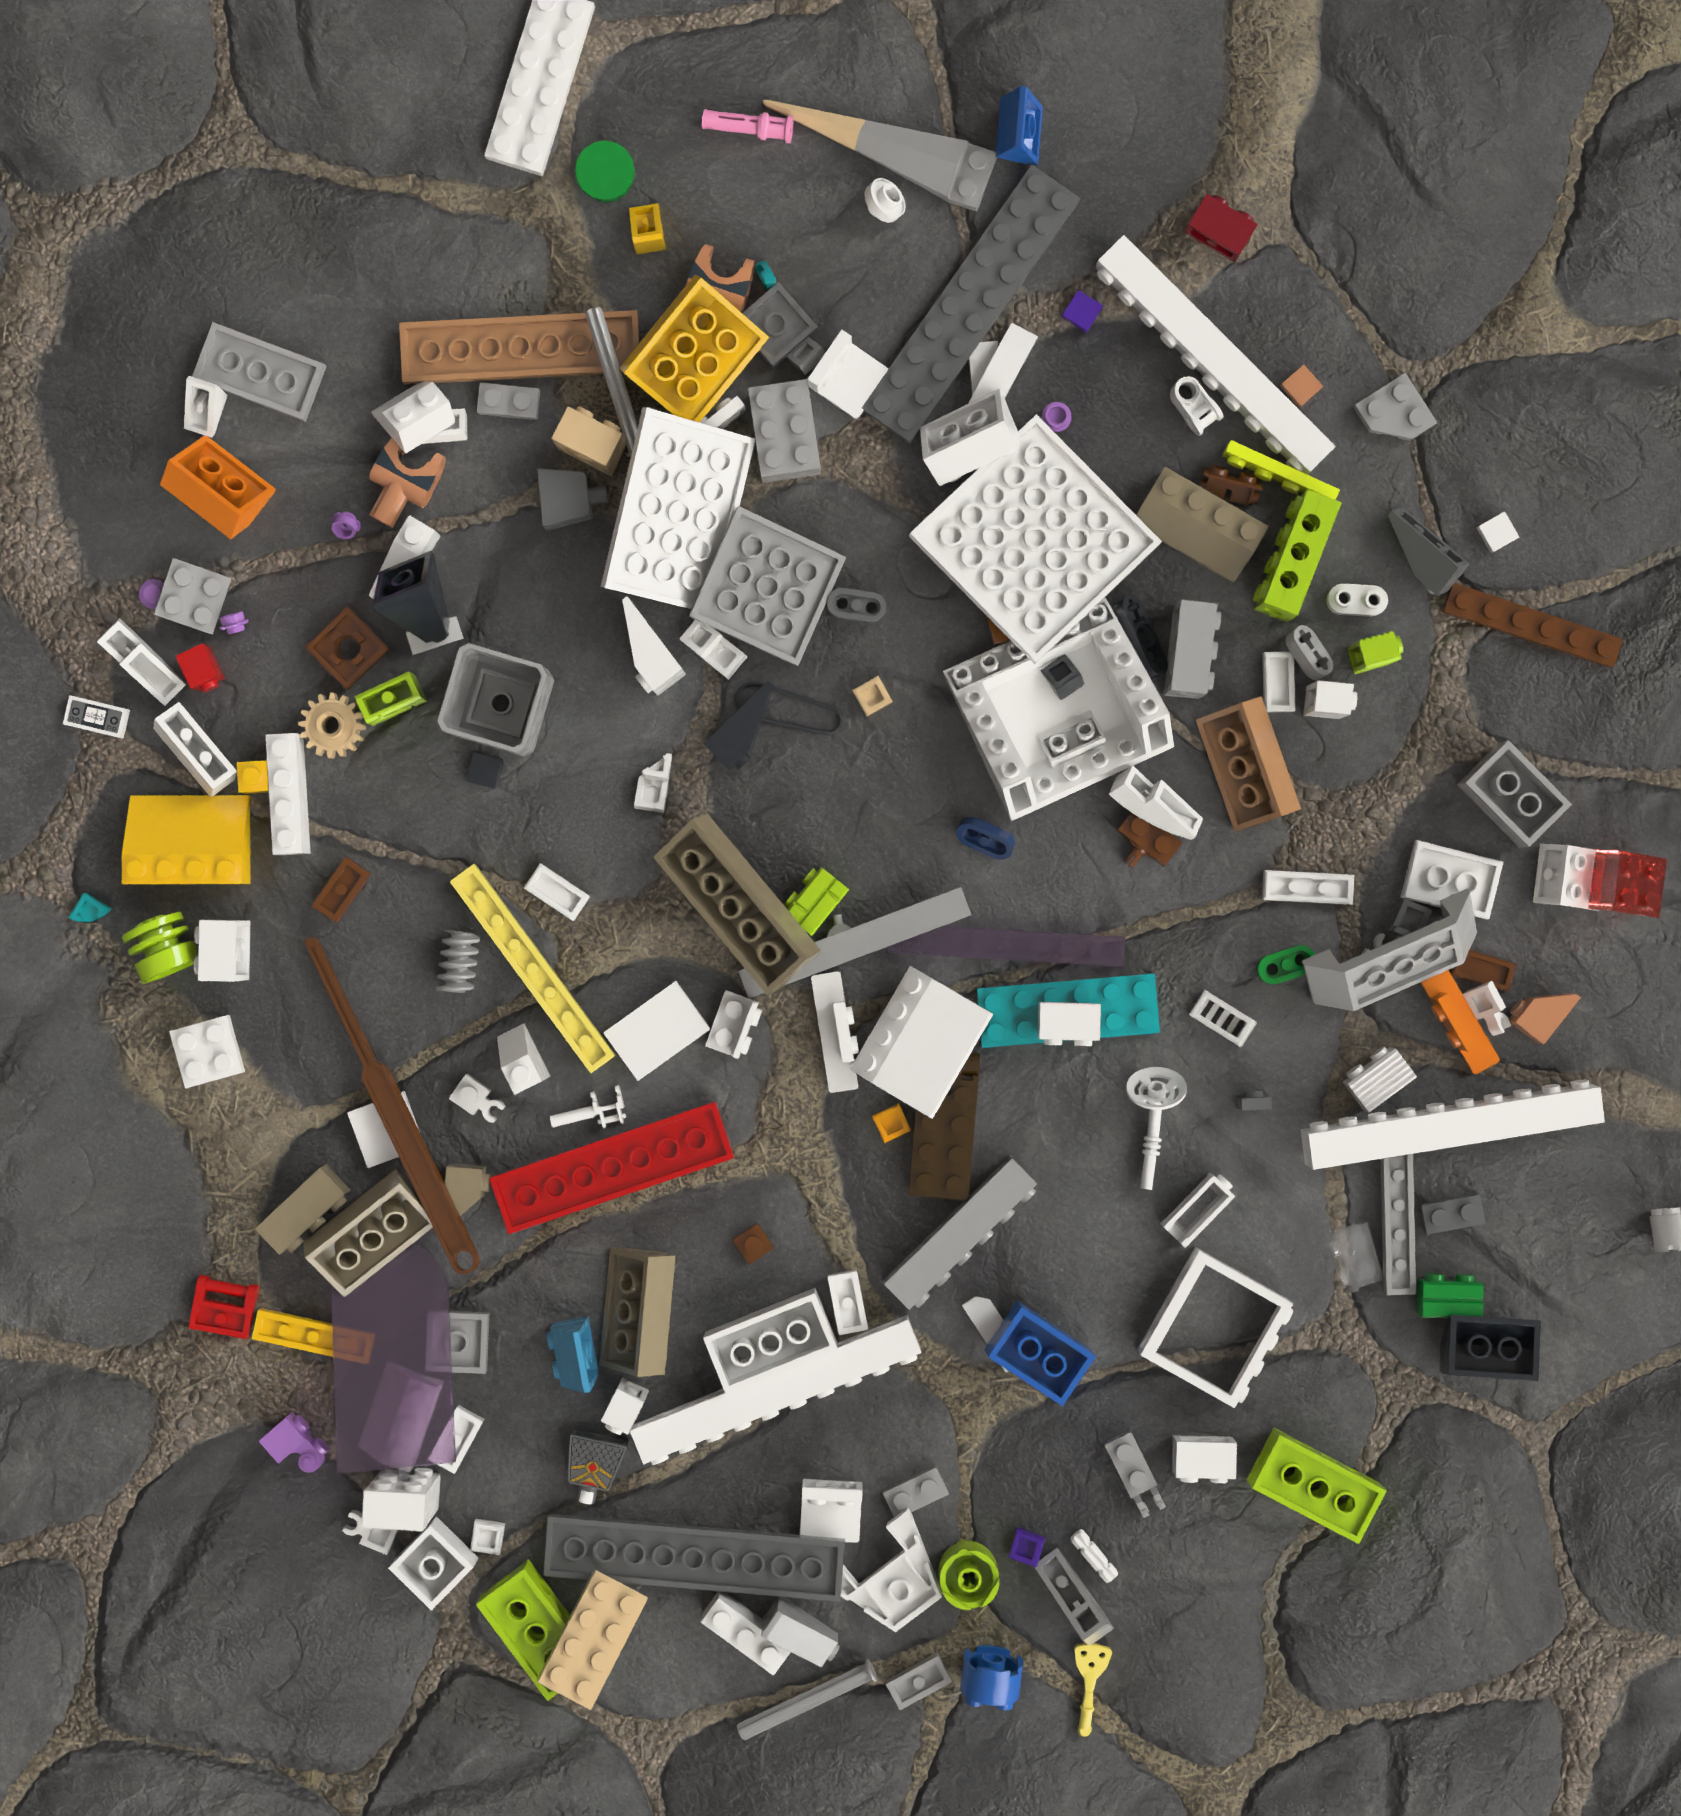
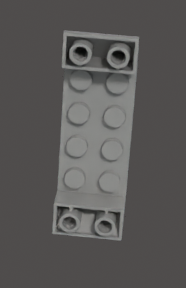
(1397, 963)

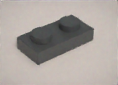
(1452, 1213)

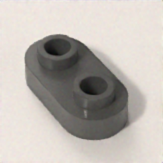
(857, 603)

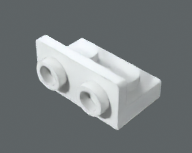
(733, 1024)

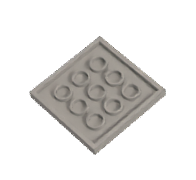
(767, 586)

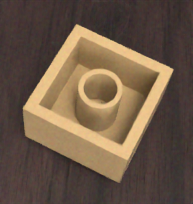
(590, 440)

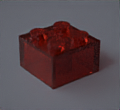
(1627, 883)

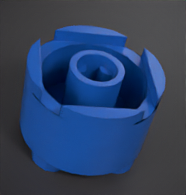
(991, 1677)

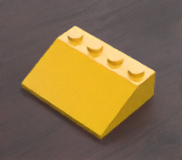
(694, 351)
(187, 840)

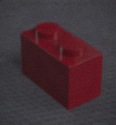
(1221, 227)

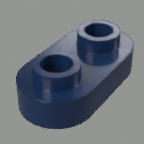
(985, 838)

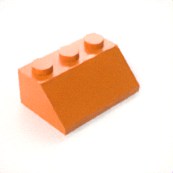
(216, 486)

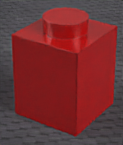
(200, 668)

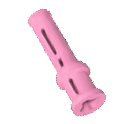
(762, 126)

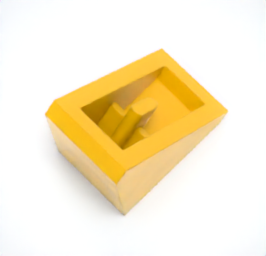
(647, 229)

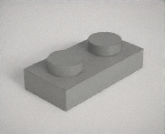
(508, 401)
(916, 1491)
(918, 1681)

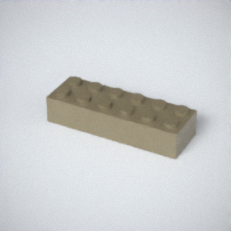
(737, 903)

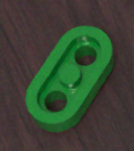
(1285, 964)

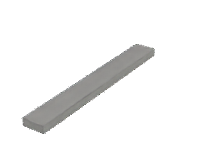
(877, 935)

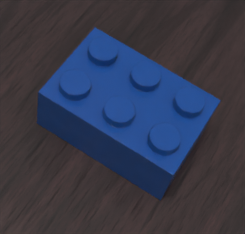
(1039, 1353)

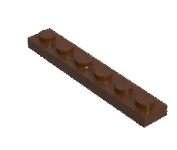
(1532, 625)

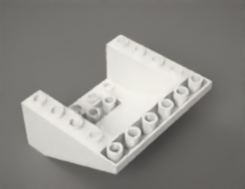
(1053, 746)

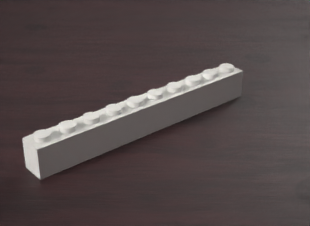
(1213, 356)
(1452, 1125)
(719, 1412)

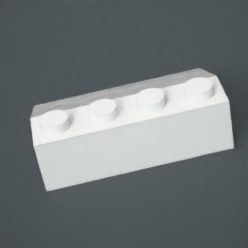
(921, 1042)

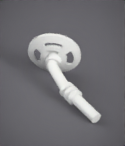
(1157, 1101)

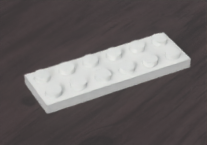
(539, 83)

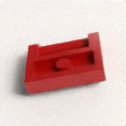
(220, 1316)

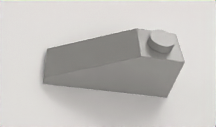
(1073, 1597)

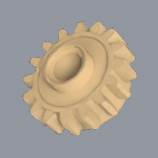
(317, 720)

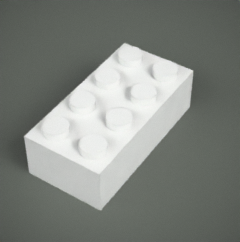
(770, 1340)

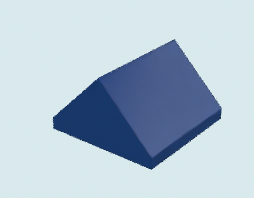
(1019, 127)

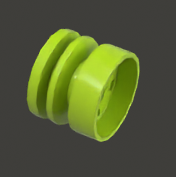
(161, 947)

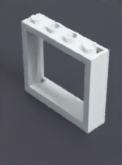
(1172, 1306)

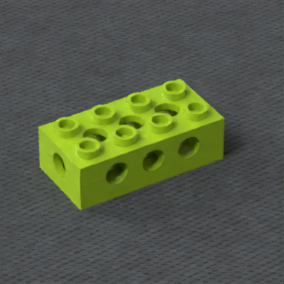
(1318, 515)
(1320, 1505)
(516, 1625)

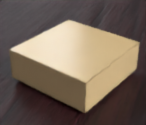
(872, 696)

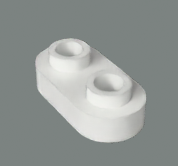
(1358, 600)

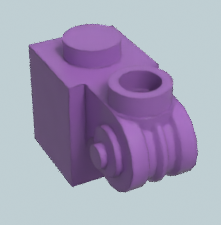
(294, 1437)

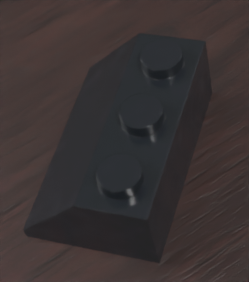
(1491, 1347)

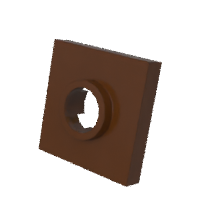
(327, 643)

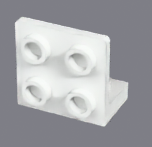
(846, 375)
(1564, 875)
(831, 1509)

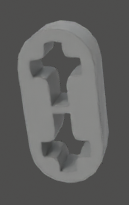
(1309, 652)

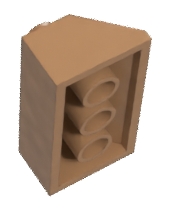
(1248, 764)

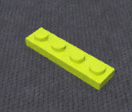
(1268, 469)

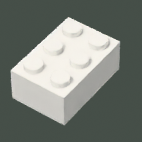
(401, 1499)

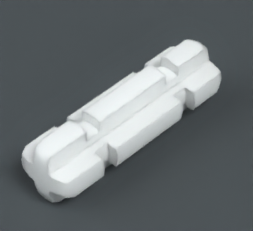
(1094, 1555)

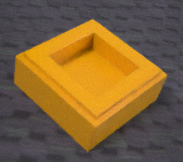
(891, 1123)

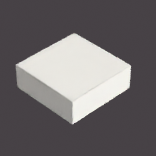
(1497, 532)
(487, 1536)

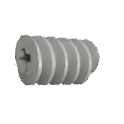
(458, 961)

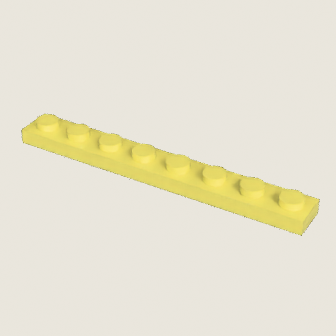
(532, 968)

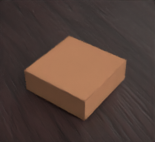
(1301, 386)

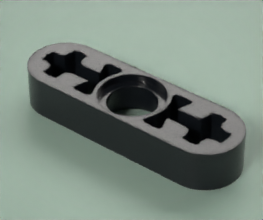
(1137, 613)

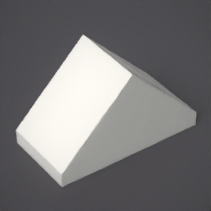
(203, 406)

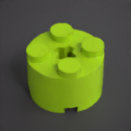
(972, 1591)

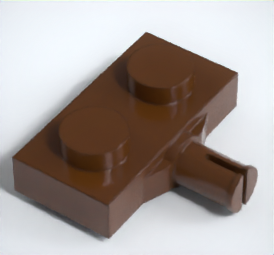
(1147, 841)

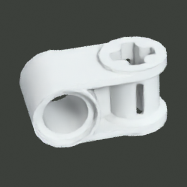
(1195, 407)

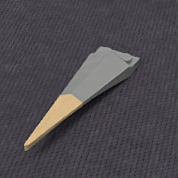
(932, 161)

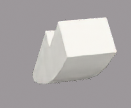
(141, 662)
(1155, 803)

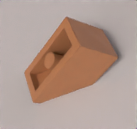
(1542, 1015)

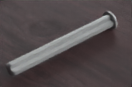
(613, 375)
(807, 1700)

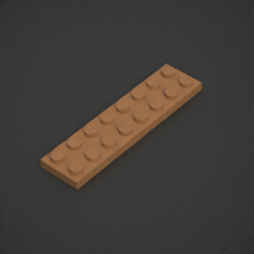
(510, 347)

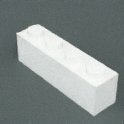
(287, 794)

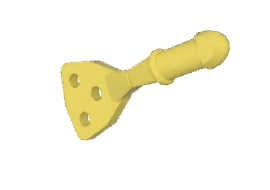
(1090, 1674)

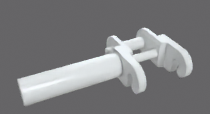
(591, 1111)

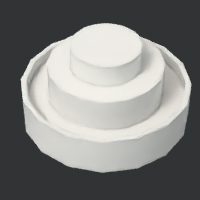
(884, 200)

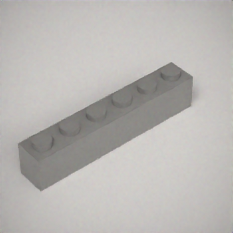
(960, 1232)

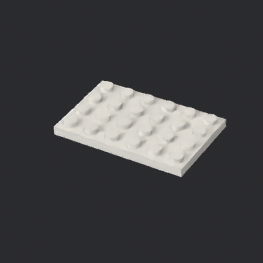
(675, 507)

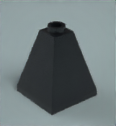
(414, 598)

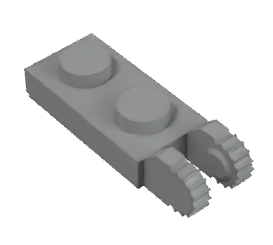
(1133, 1470)

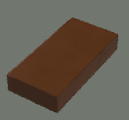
(1485, 968)

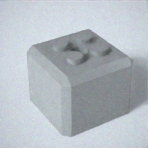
(475, 683)

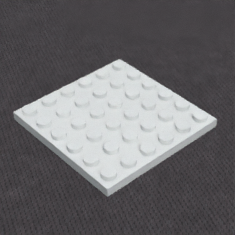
(1035, 540)

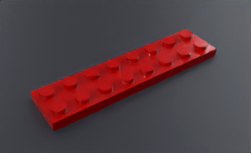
(612, 1167)

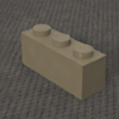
(303, 1210)

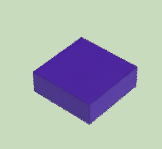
(1082, 311)
(1026, 1547)

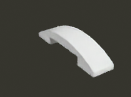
(1006, 362)

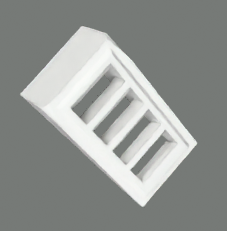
(1244, 1032)

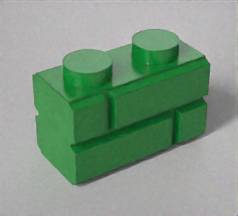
(1442, 1296)

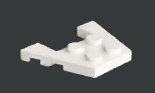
(900, 1586)

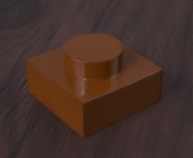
(753, 1243)

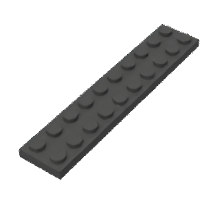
(970, 304)
(695, 1557)

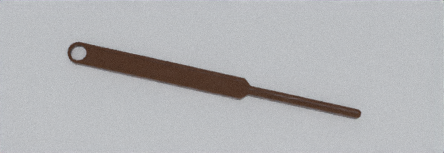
(400, 1126)

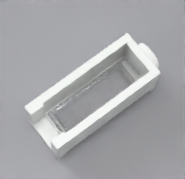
(1198, 1209)

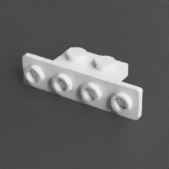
(834, 1031)

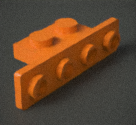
(1462, 1026)

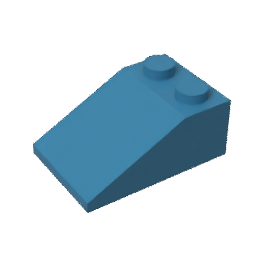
(574, 1354)

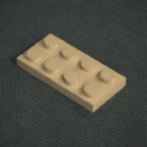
(592, 1639)

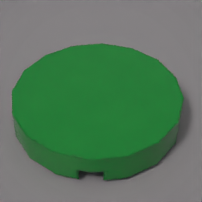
(605, 171)

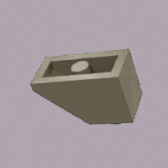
(466, 1184)

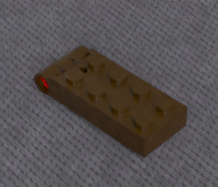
(945, 1144)

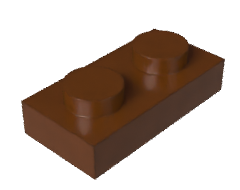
(341, 889)

